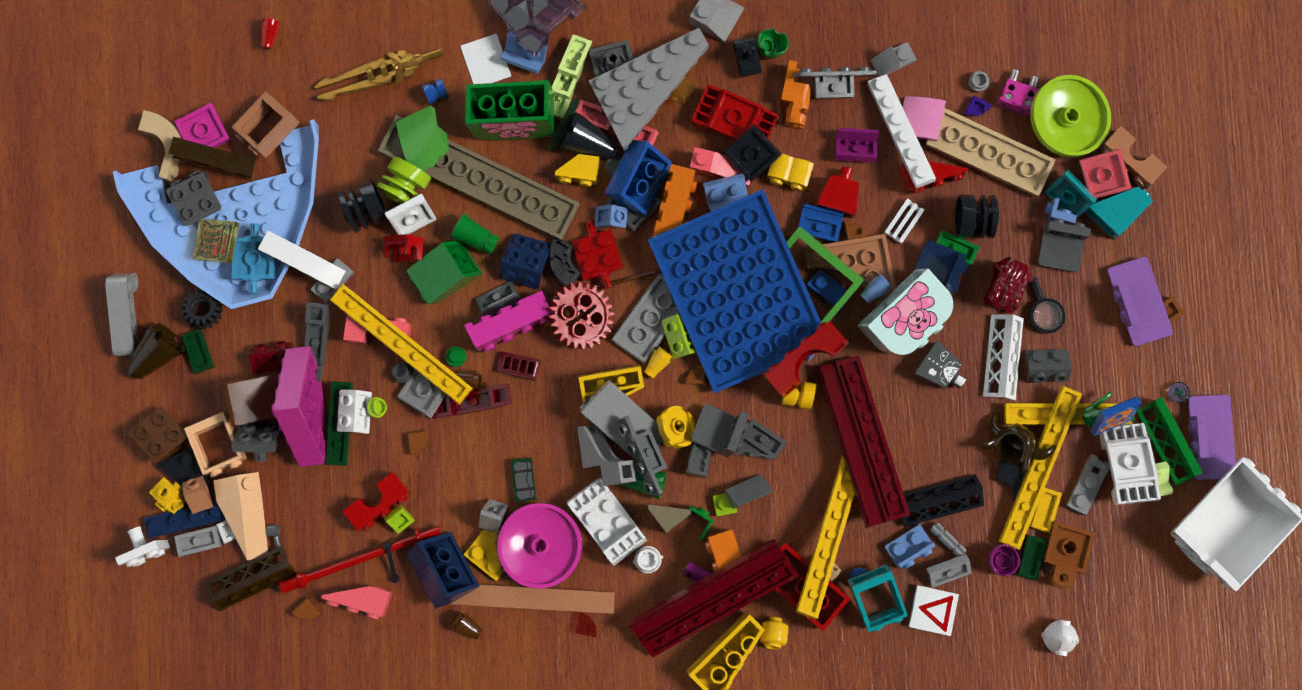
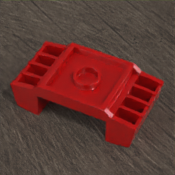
(731, 114)

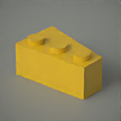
(626, 379)

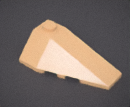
(242, 507)

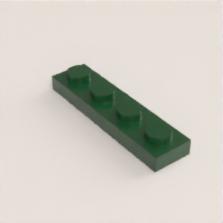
(337, 442)

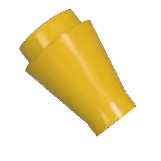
(658, 361)

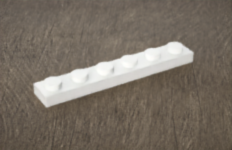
(901, 131)

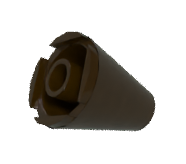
(154, 351)

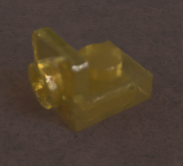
(683, 90)

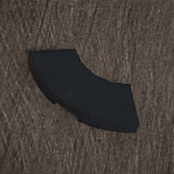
(561, 262)
(1011, 476)

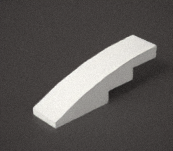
(301, 260)

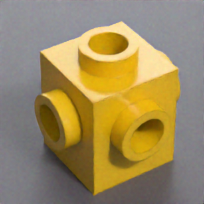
(168, 495)

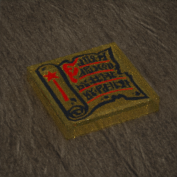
(215, 241)

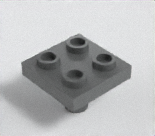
(610, 56)
(257, 439)

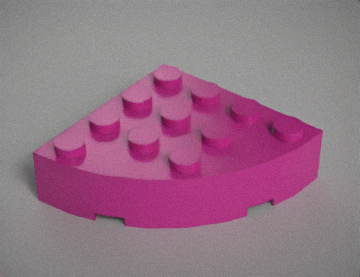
(301, 406)

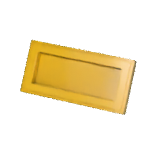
(1046, 510)

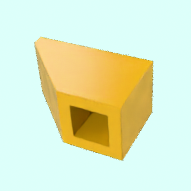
(580, 169)

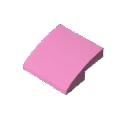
(924, 116)

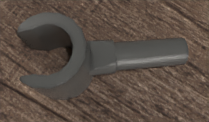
(274, 531)

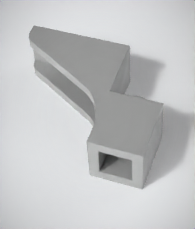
(597, 453)

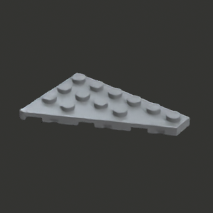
(639, 87)

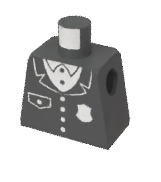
(940, 367)

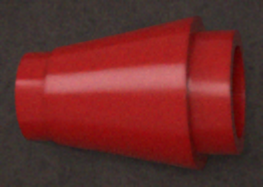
(268, 32)

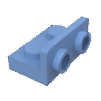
(518, 56)
(724, 191)
(909, 547)

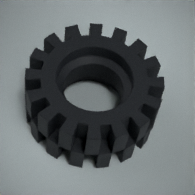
(201, 321)

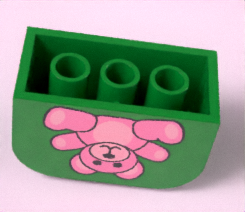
(510, 110)

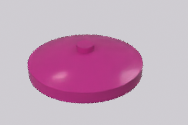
(539, 545)

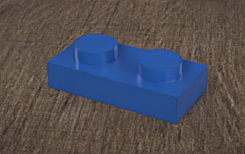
(826, 287)

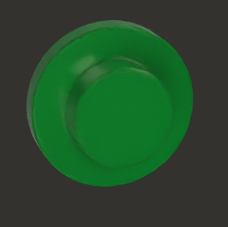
(456, 356)

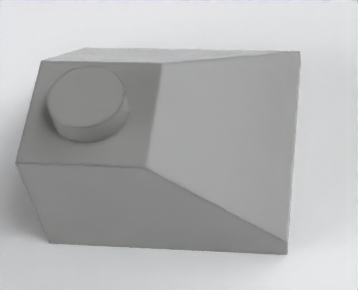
(716, 17)

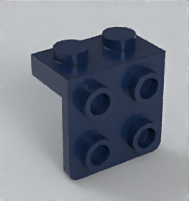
(524, 260)
(943, 263)

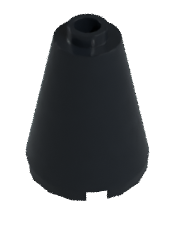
(587, 139)

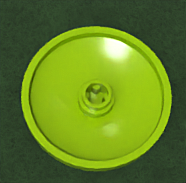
(1070, 116)

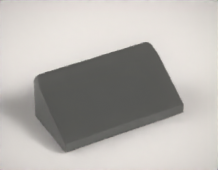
(497, 299)
(747, 491)

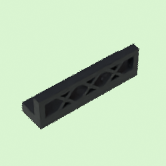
(940, 496)

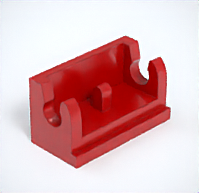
(404, 247)

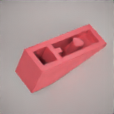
(713, 165)

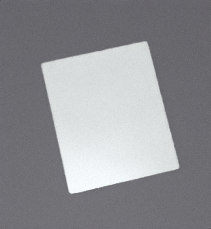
(484, 60)

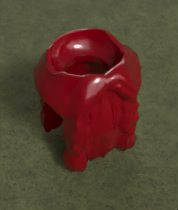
(1008, 284)

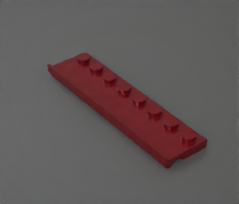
(862, 442)
(713, 598)

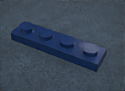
(182, 520)

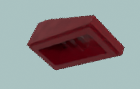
(535, 369)

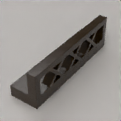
(211, 158)
(250, 583)

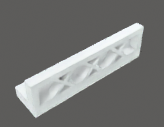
(1009, 360)

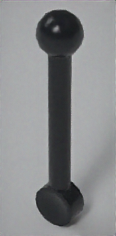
(395, 577)

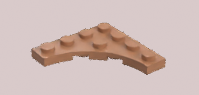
(864, 255)

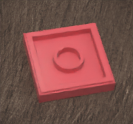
(1105, 173)

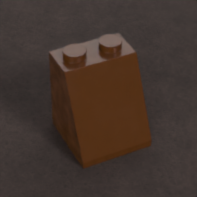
(251, 397)

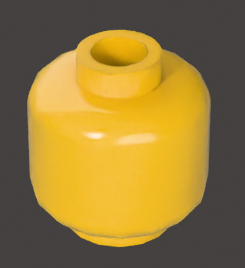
(775, 633)

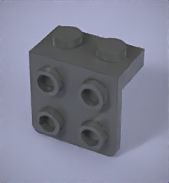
(194, 198)
(1062, 245)
(719, 430)

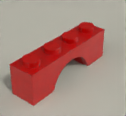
(786, 374)

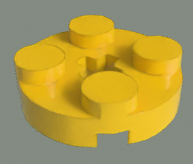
(666, 426)

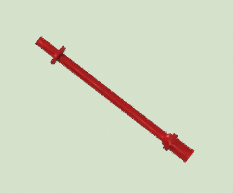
(302, 579)

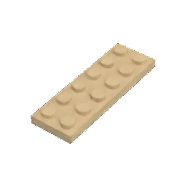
(992, 153)

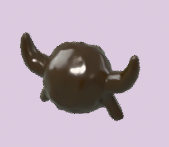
(1015, 444)

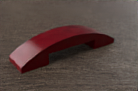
(476, 401)

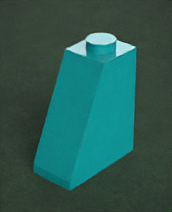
(1119, 211)

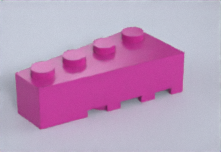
(509, 322)

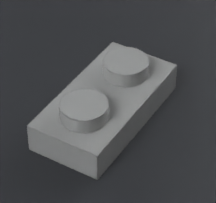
(326, 292)
(197, 541)
(949, 570)

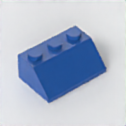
(638, 177)

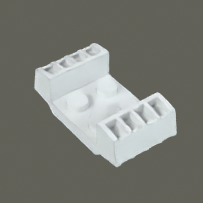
(1131, 464)
(606, 521)

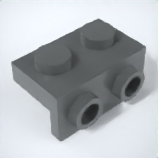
(1048, 365)

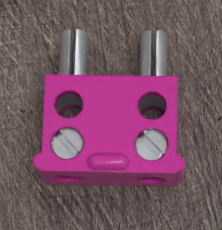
(1017, 95)

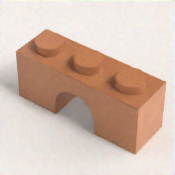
(1143, 172)

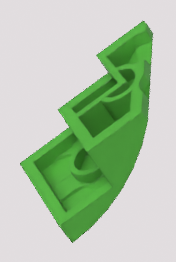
(422, 138)

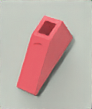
(367, 599)

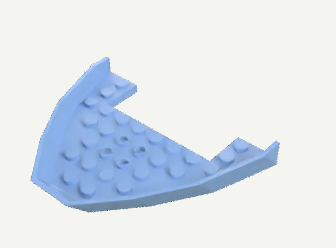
(275, 203)

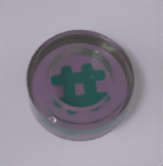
(1178, 392)

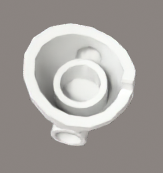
(1060, 637)

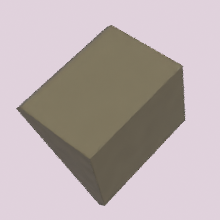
(668, 516)

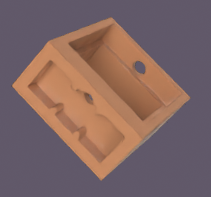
(255, 115)

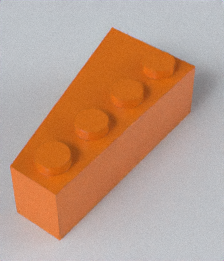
(676, 199)

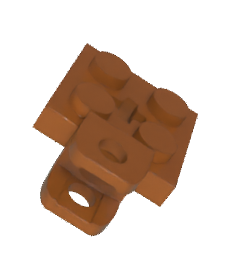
(1067, 563)

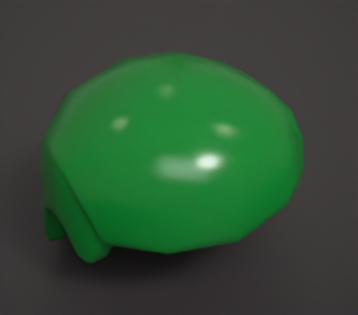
(771, 43)

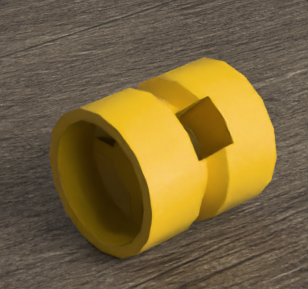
(802, 395)

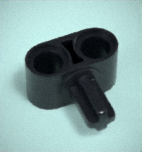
(747, 56)

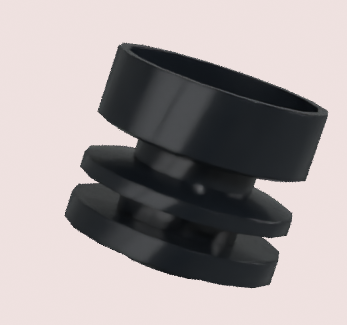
(362, 206)
(979, 216)

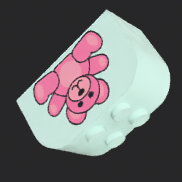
(909, 314)

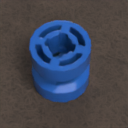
(435, 91)

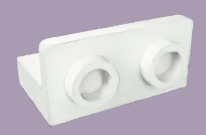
(353, 411)

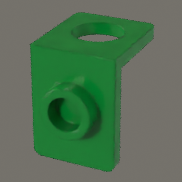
(704, 514)

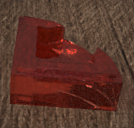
(586, 625)

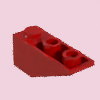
(942, 172)

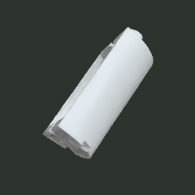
(1237, 525)

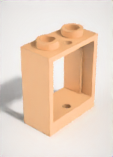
(204, 426)

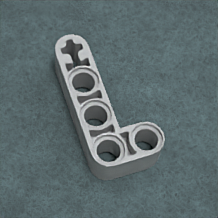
(122, 312)

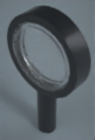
(1046, 314)

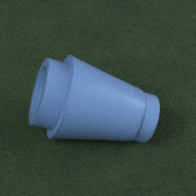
(876, 289)

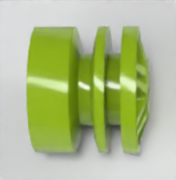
(404, 181)

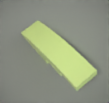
(569, 73)

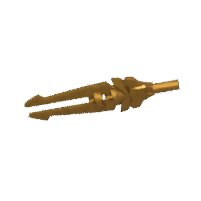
(400, 66)

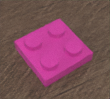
(203, 127)

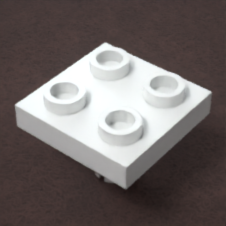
(141, 549)

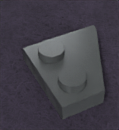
(760, 442)

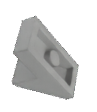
(893, 59)

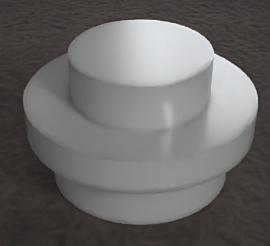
(978, 81)

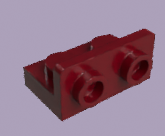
(268, 358)

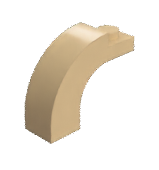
(159, 127)

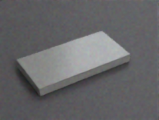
(643, 327)
(611, 405)

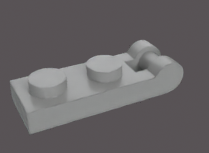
(1087, 485)

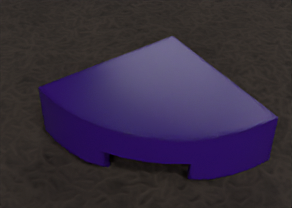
(976, 107)

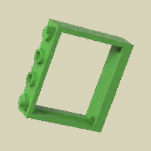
(832, 259)

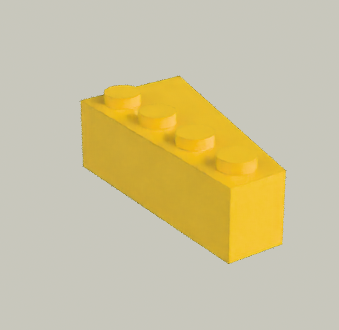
(726, 656)

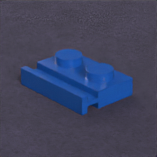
(821, 222)

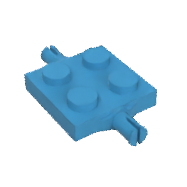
(250, 262)

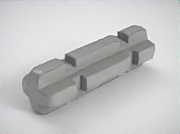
(947, 539)

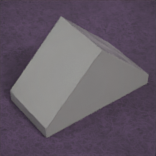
(493, 515)

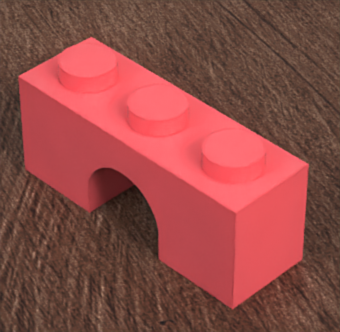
(358, 334)

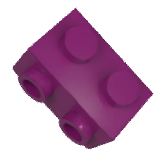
(856, 145)

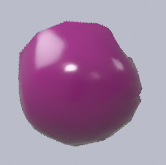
(1003, 560)

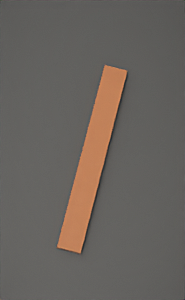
(540, 599)

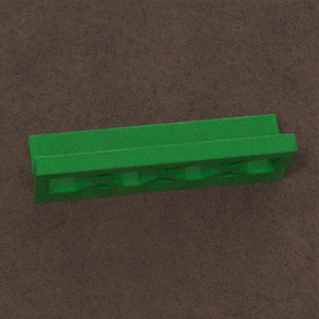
(1175, 437)

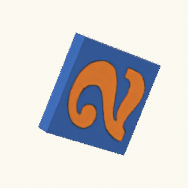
(1115, 416)

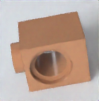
(197, 494)

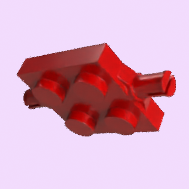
(598, 255)

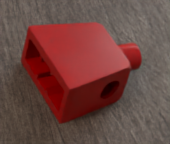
(840, 193)

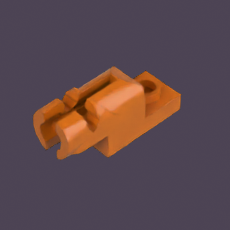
(795, 97)

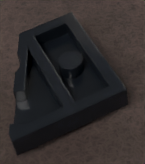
(183, 467)

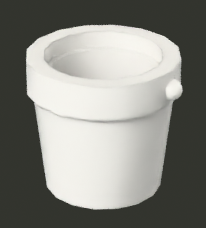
(647, 559)

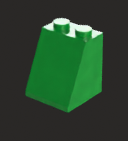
(443, 271)

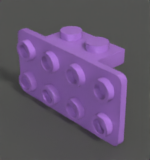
(1139, 301)
(1211, 435)

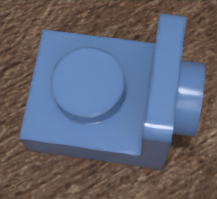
(1061, 214)
(611, 216)

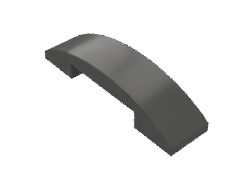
(317, 333)

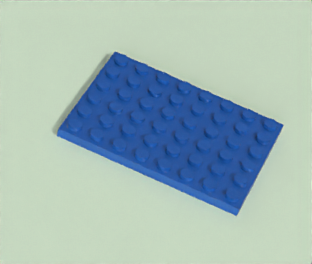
(736, 289)

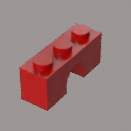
(392, 491)

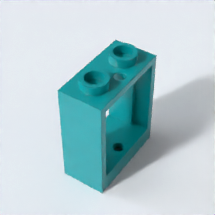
(872, 579)

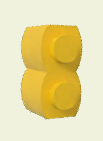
(790, 171)

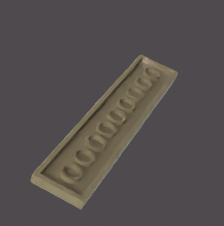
(495, 186)

